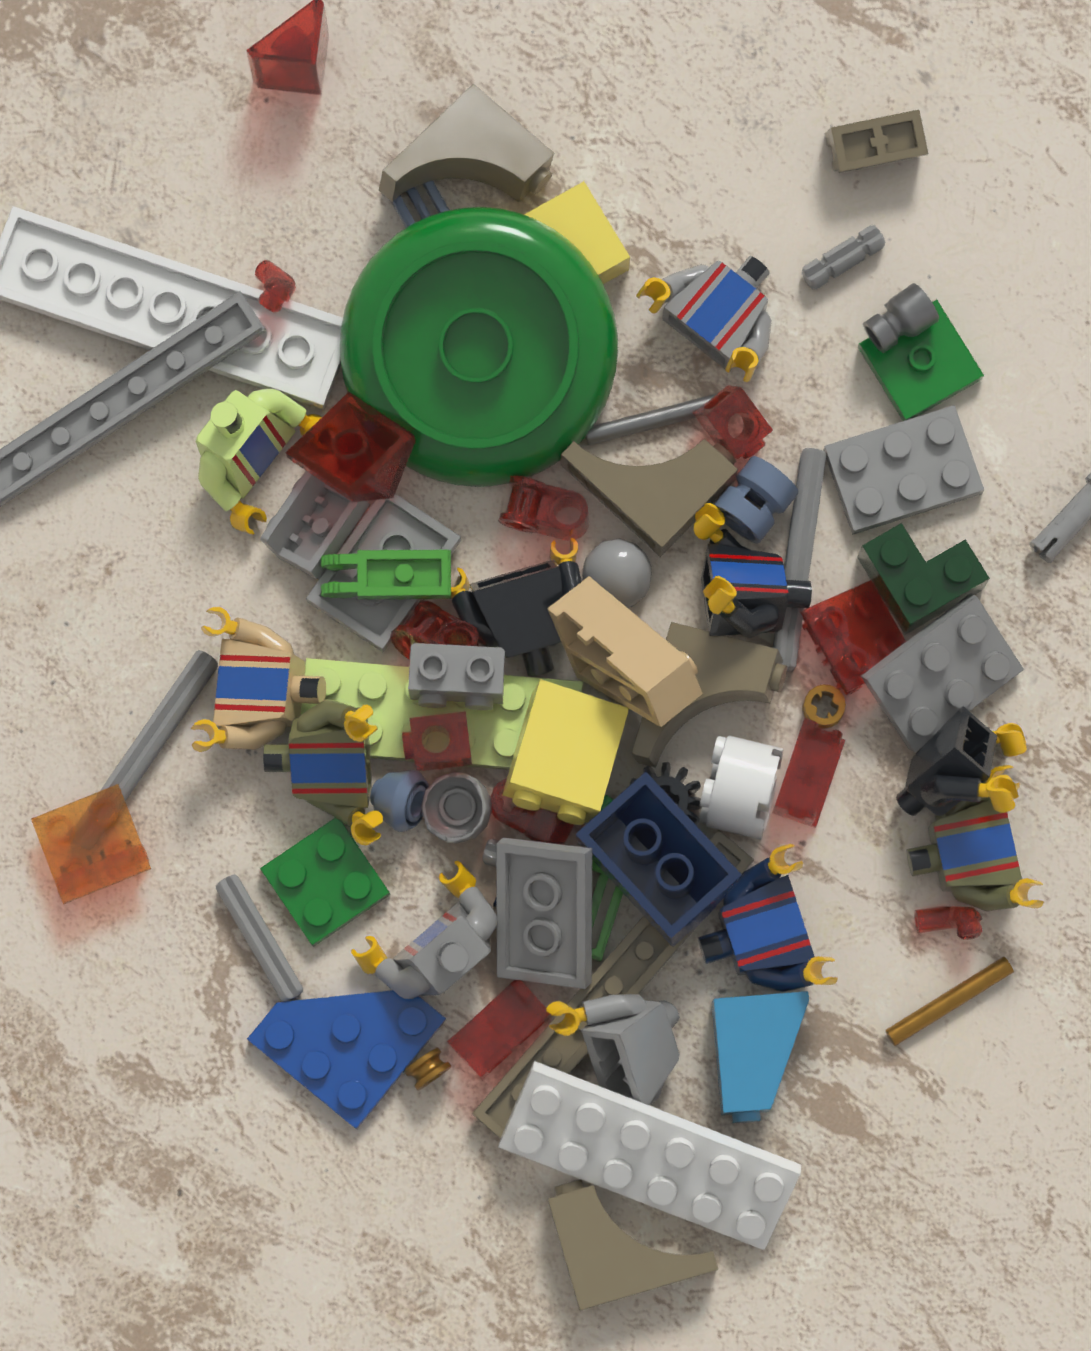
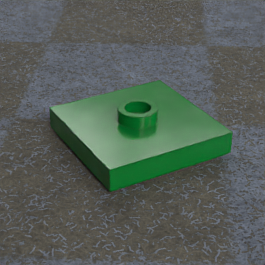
(924, 367)

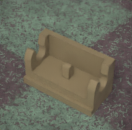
(877, 141)

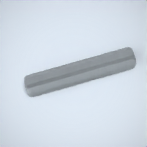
(259, 938)

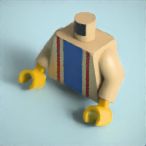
(257, 686)

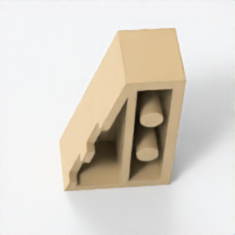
(623, 654)

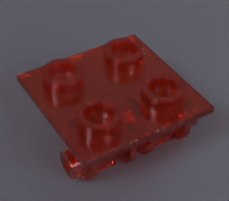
(852, 633)

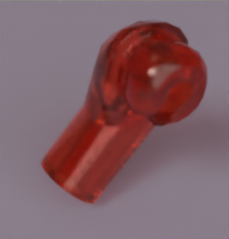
(277, 283)
(948, 917)

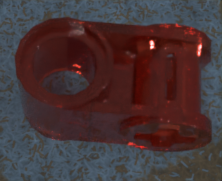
(541, 509)
(433, 626)
(535, 824)

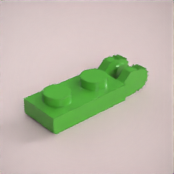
(391, 574)

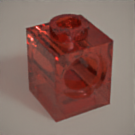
(717, 413)
(452, 725)

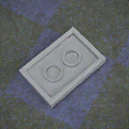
(903, 469)
(385, 526)
(941, 670)
(544, 912)

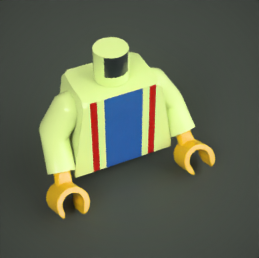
(242, 444)

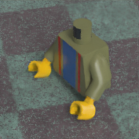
(331, 764)
(975, 856)

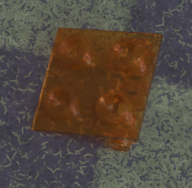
(91, 844)

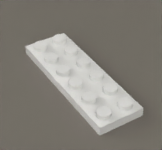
(649, 1155)

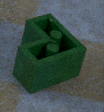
(917, 588)

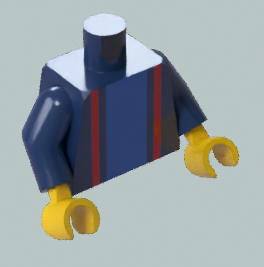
(766, 930)

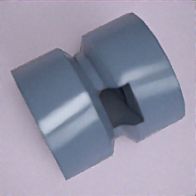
(766, 488)

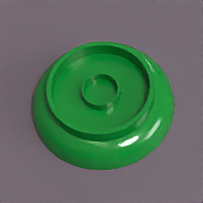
(481, 343)

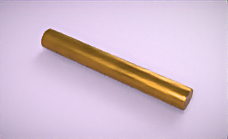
(949, 1001)

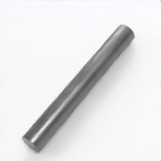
(645, 421)

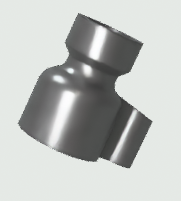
(907, 314)

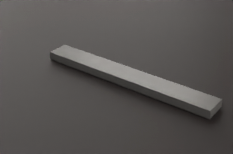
(126, 395)

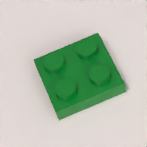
(325, 881)

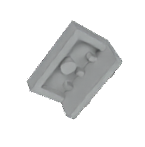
(311, 524)
(456, 674)

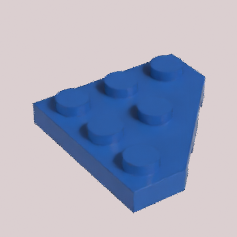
(347, 1045)

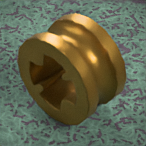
(837, 702)
(427, 1068)

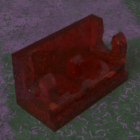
(809, 774)
(499, 1029)

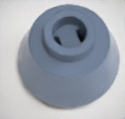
(400, 798)

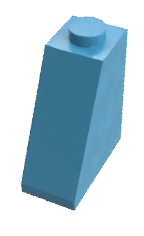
(753, 1049)

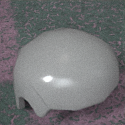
(620, 569)
(456, 807)

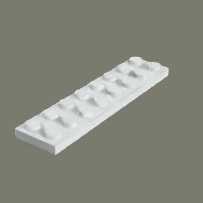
(153, 297)

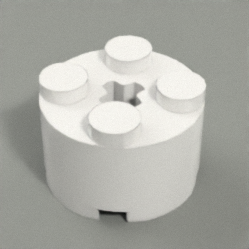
(740, 786)

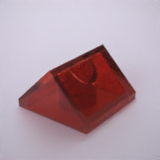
(293, 53)
(355, 451)

